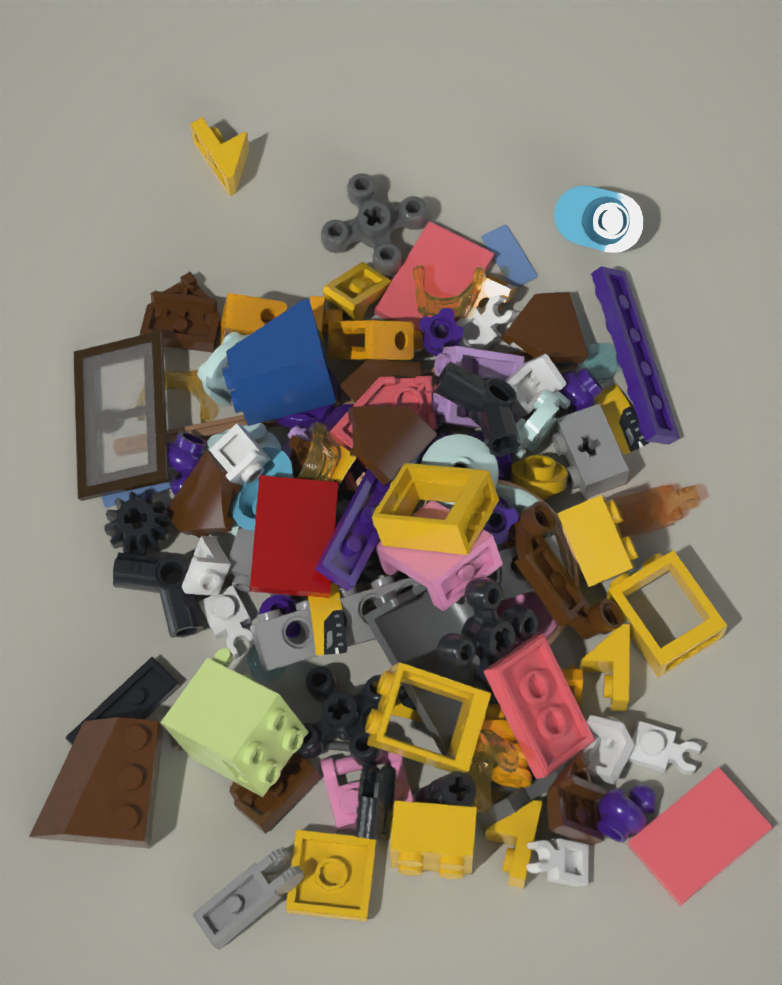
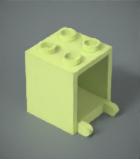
(235, 725)

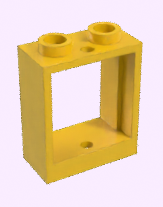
(468, 488)
(688, 644)
(466, 730)

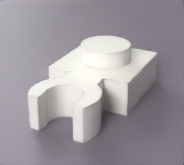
(480, 326)
(227, 617)
(656, 748)
(563, 860)

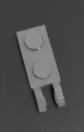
(247, 898)

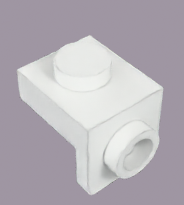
(531, 381)
(240, 455)
(206, 568)
(609, 749)

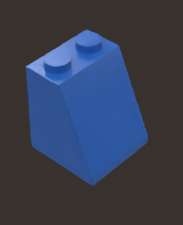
(280, 368)

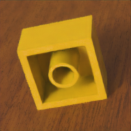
(597, 539)
(432, 839)

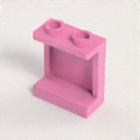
(441, 572)

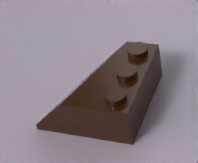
(106, 785)

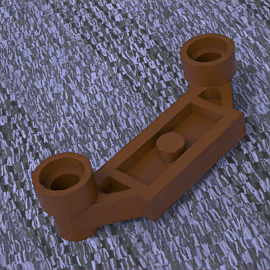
(553, 582)

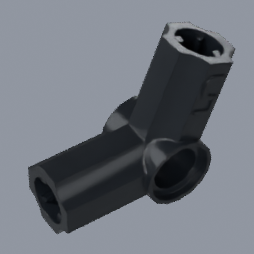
(486, 403)
(149, 575)

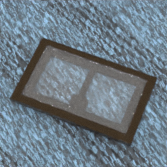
(120, 416)

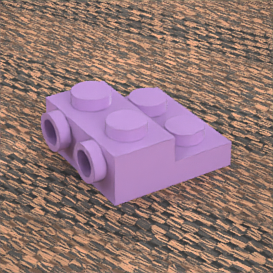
(479, 362)

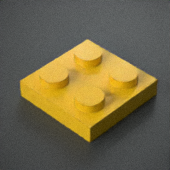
(335, 877)

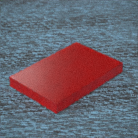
(291, 534)

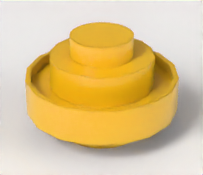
(540, 475)

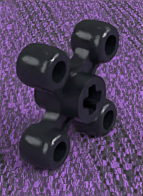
(485, 632)
(342, 717)

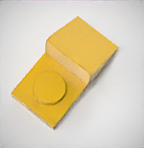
(224, 158)
(355, 291)
(612, 657)
(517, 831)

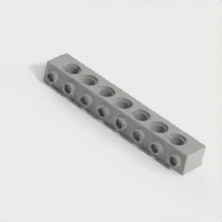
(277, 651)

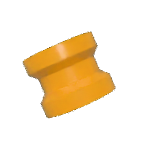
(520, 778)

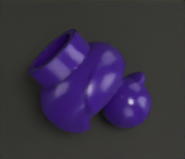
(581, 389)
(183, 456)
(625, 815)

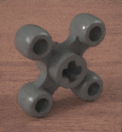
(363, 227)

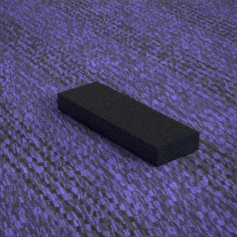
(136, 696)

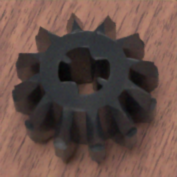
(151, 518)

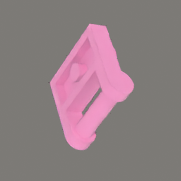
(344, 798)

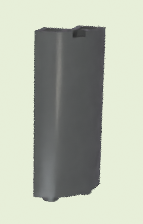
(409, 633)

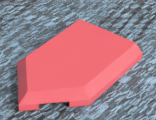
(392, 392)

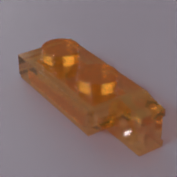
(654, 508)

